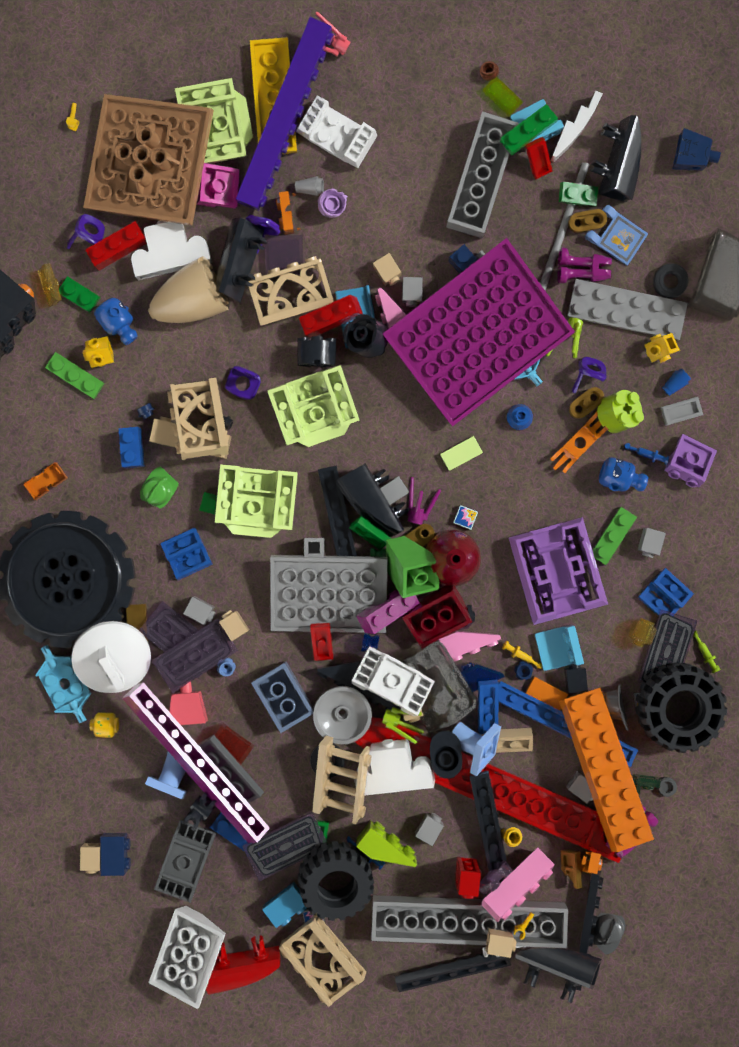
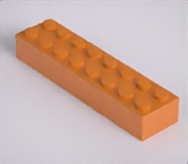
(606, 770)

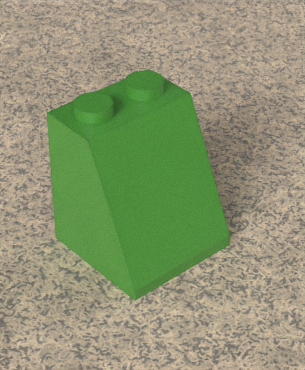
(410, 567)

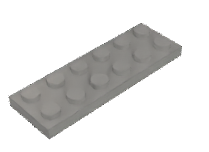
(626, 309)

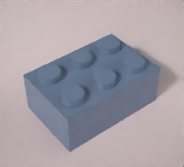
(283, 697)

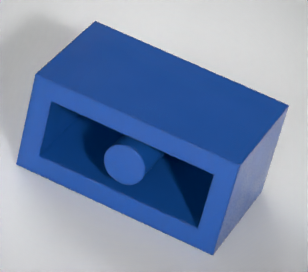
(131, 447)

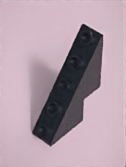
(343, 675)

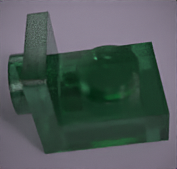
(647, 782)

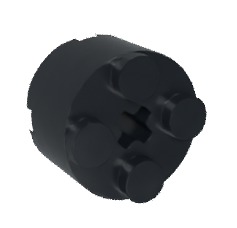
(365, 336)
(316, 352)

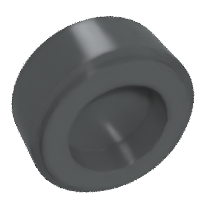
(667, 786)

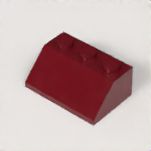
(437, 616)

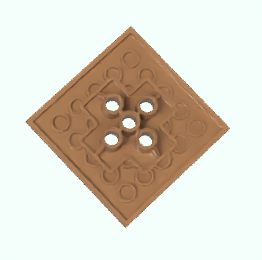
(167, 188)

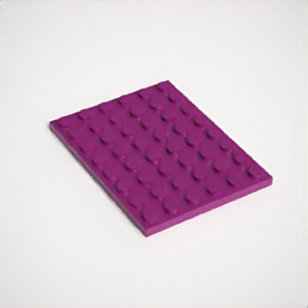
(478, 332)

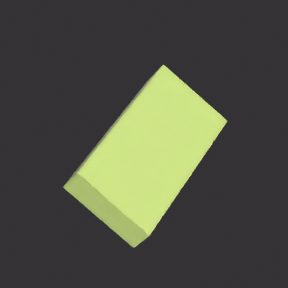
(461, 453)

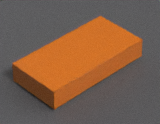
(546, 692)

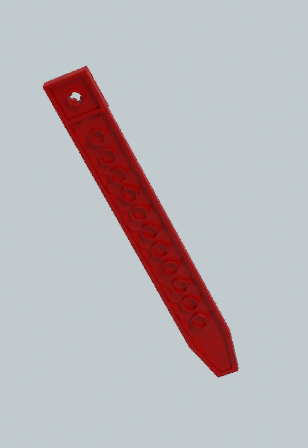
(512, 795)

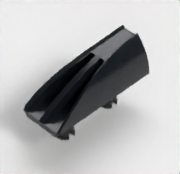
(623, 165)
(238, 258)
(368, 500)
(572, 965)

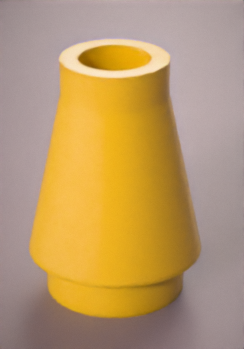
(512, 836)

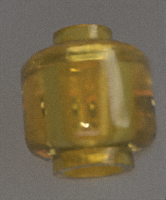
(642, 632)

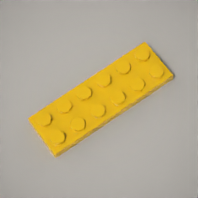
(269, 68)

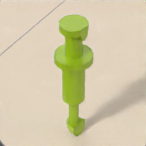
(706, 654)

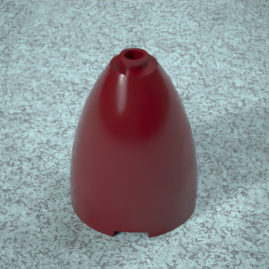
(445, 546)

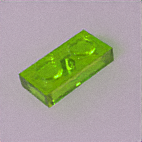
(502, 96)

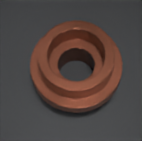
(489, 66)

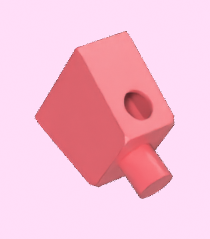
(188, 706)

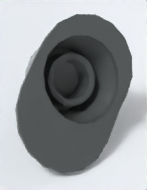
(615, 705)
(608, 932)

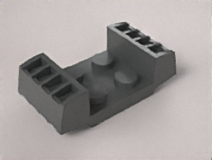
(185, 861)

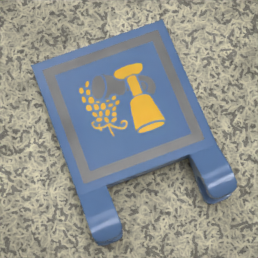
(620, 238)

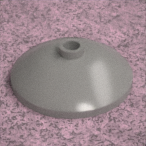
(345, 727)

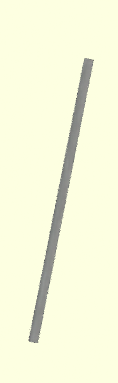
(561, 232)

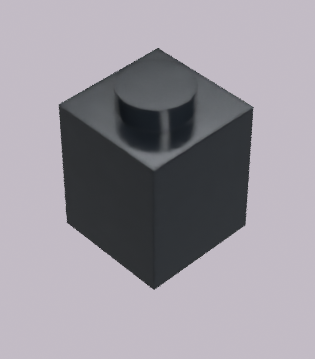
(575, 679)

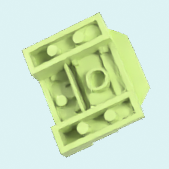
(230, 122)
(314, 407)
(255, 500)

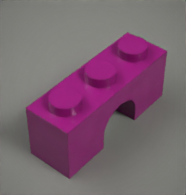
(379, 616)

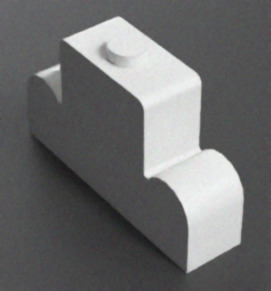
(167, 250)
(395, 770)

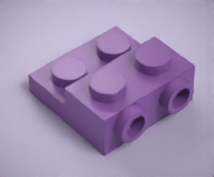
(690, 461)

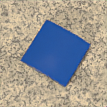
(186, 553)
(667, 588)

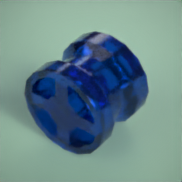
(371, 641)

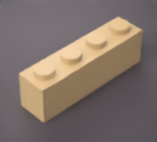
(163, 434)

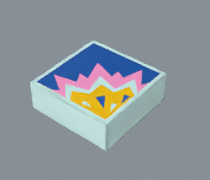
(465, 517)

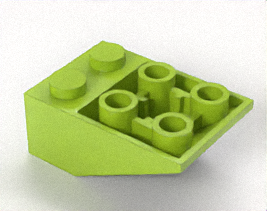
(384, 847)

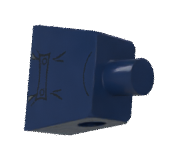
(694, 151)

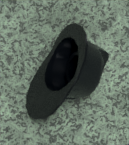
(446, 754)

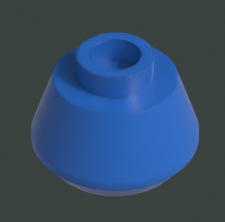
(515, 412)

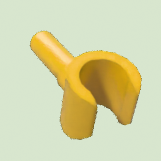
(71, 121)
(521, 927)

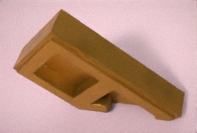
(572, 866)

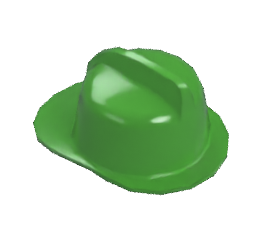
(158, 488)

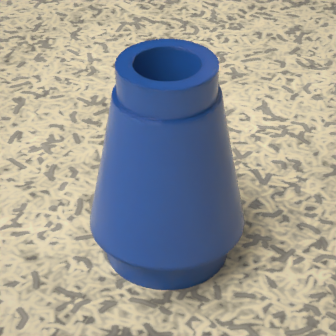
(677, 381)

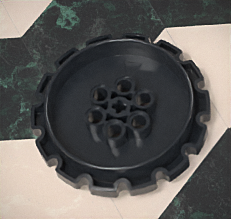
(30, 564)

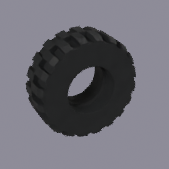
(703, 723)

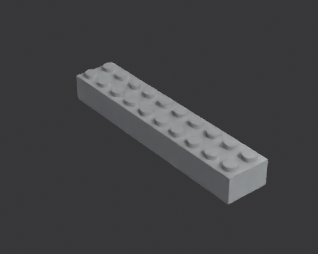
(464, 921)

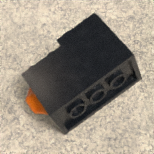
(16, 310)

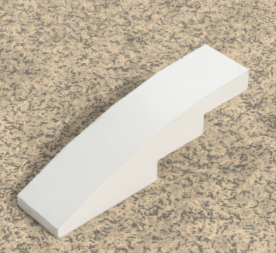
(573, 130)

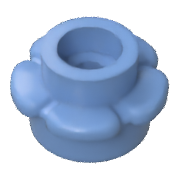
(226, 671)

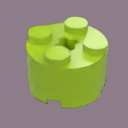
(620, 411)

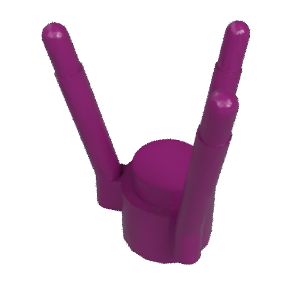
(417, 514)

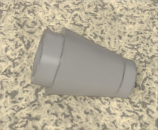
(310, 186)

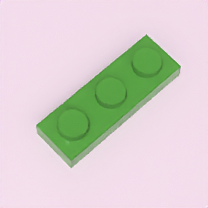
(74, 375)
(613, 535)

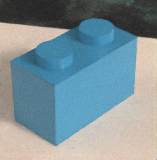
(284, 905)

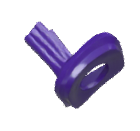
(271, 228)
(82, 233)
(585, 370)
(237, 372)

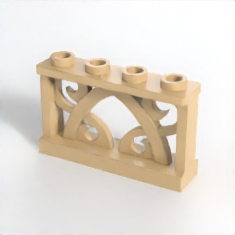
(315, 301)
(210, 397)
(340, 953)

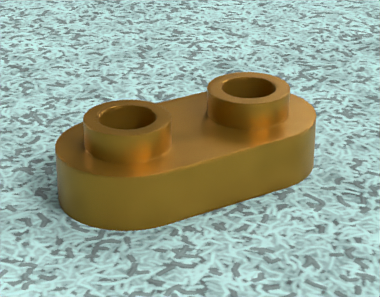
(586, 220)
(586, 403)
(415, 535)

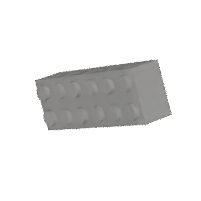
(481, 176)

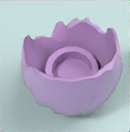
(332, 203)

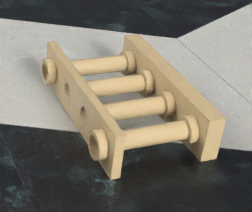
(324, 784)

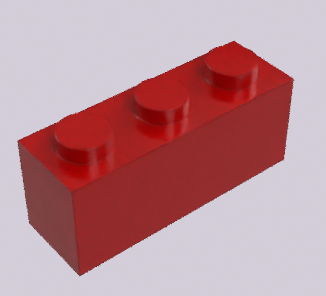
(116, 246)
(330, 316)
(467, 877)

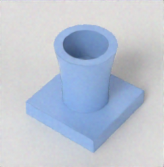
(481, 747)
(169, 778)

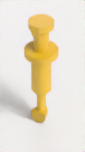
(520, 654)

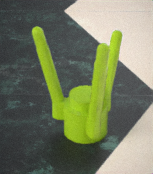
(576, 324)
(392, 718)

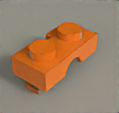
(286, 220)
(50, 476)
(593, 865)

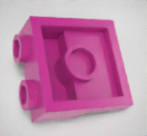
(218, 186)

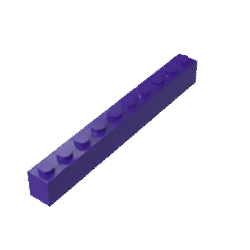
(284, 114)

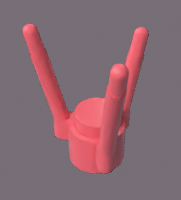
(340, 41)

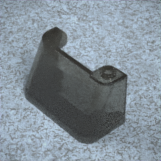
(719, 279)
(450, 694)

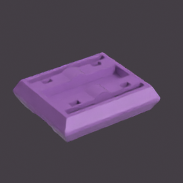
(557, 571)

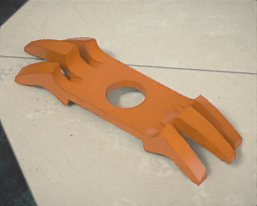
(571, 451)

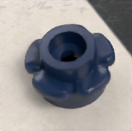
(146, 411)
(528, 670)

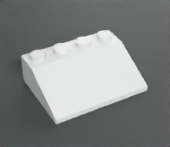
(187, 956)

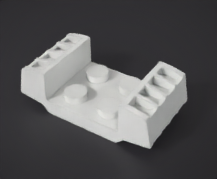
(336, 133)
(393, 681)

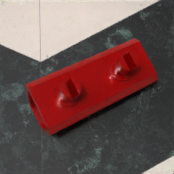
(244, 967)

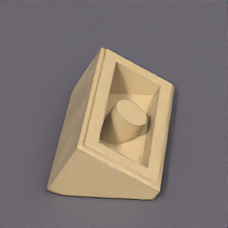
(515, 740)

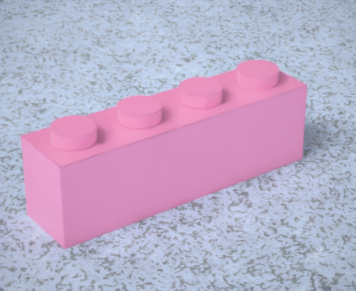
(518, 884)

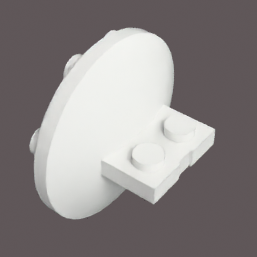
(111, 657)

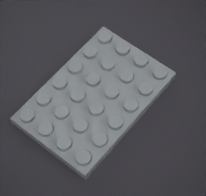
(325, 591)

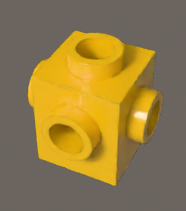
(661, 347)
(98, 352)

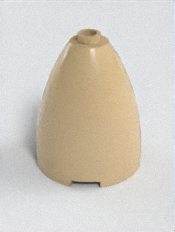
(189, 295)

